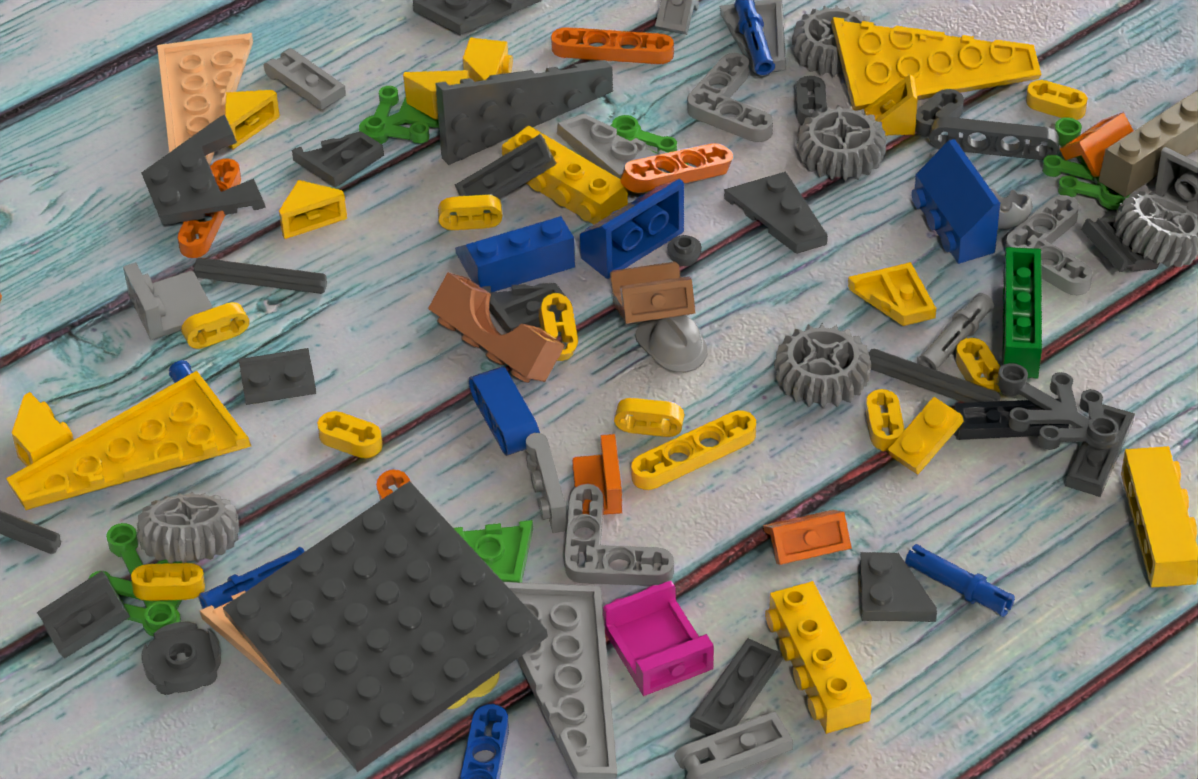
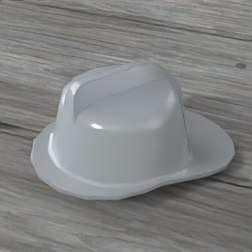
(673, 343)

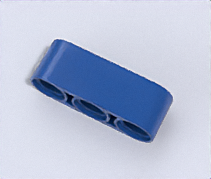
(503, 409)

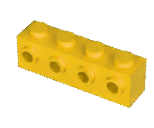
(574, 180)
(1161, 516)
(819, 657)

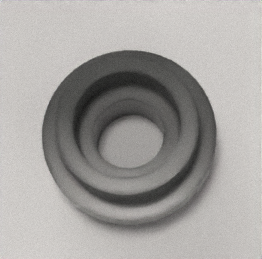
(684, 250)

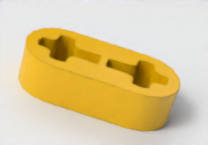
(1056, 99)
(470, 212)
(215, 325)
(565, 325)
(972, 369)
(649, 417)
(877, 420)
(349, 434)
(167, 581)

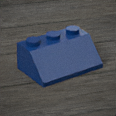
(957, 204)
(635, 229)
(519, 255)

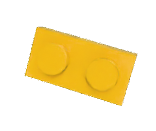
(925, 435)

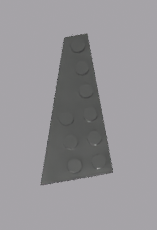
(504, 104)

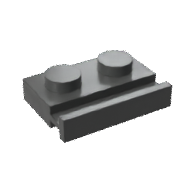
(1105, 239)
(277, 376)
(83, 614)

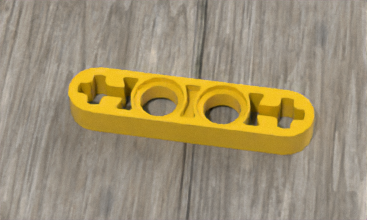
(697, 453)

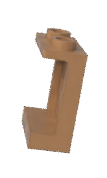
(652, 292)

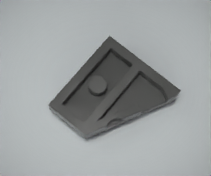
(340, 157)
(521, 304)
(892, 590)

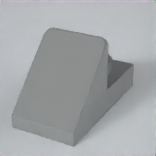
(676, 15)

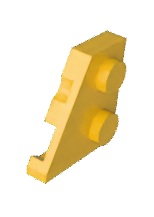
(896, 293)

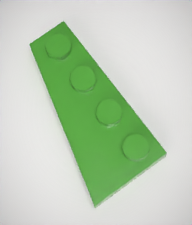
(502, 548)

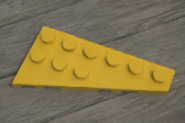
(882, 57)
(154, 436)

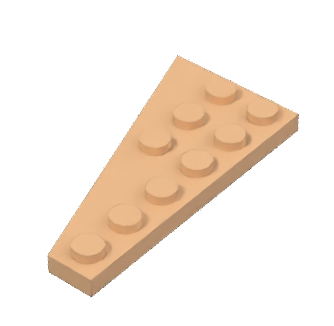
(196, 82)

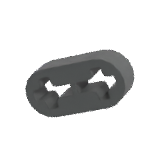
(805, 101)
(933, 109)

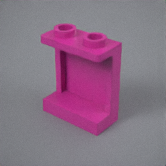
(656, 639)

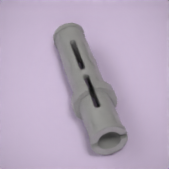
(974, 313)

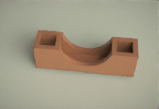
(466, 308)

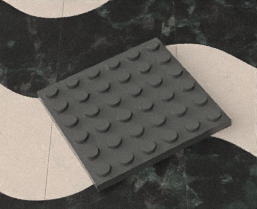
(384, 625)

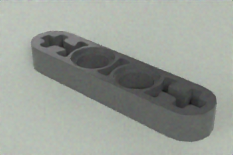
(994, 134)

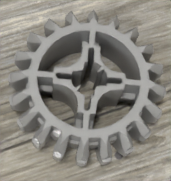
(815, 40)
(841, 143)
(1158, 228)
(821, 373)
(188, 527)

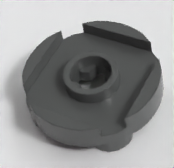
(186, 675)

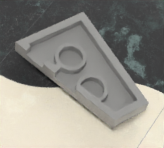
(773, 29)
(602, 144)

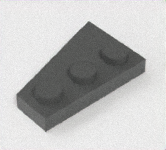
(780, 208)

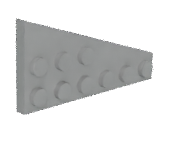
(572, 674)

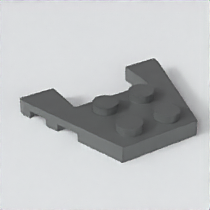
(468, 15)
(185, 185)

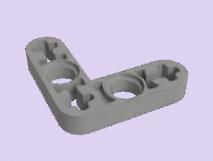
(710, 103)
(1069, 273)
(600, 556)

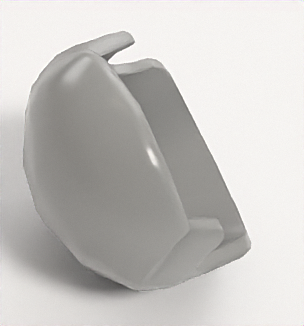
(1013, 209)

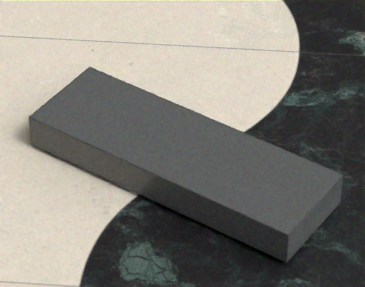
(509, 170)
(1093, 465)
(736, 688)

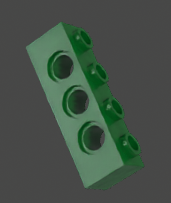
(1022, 309)

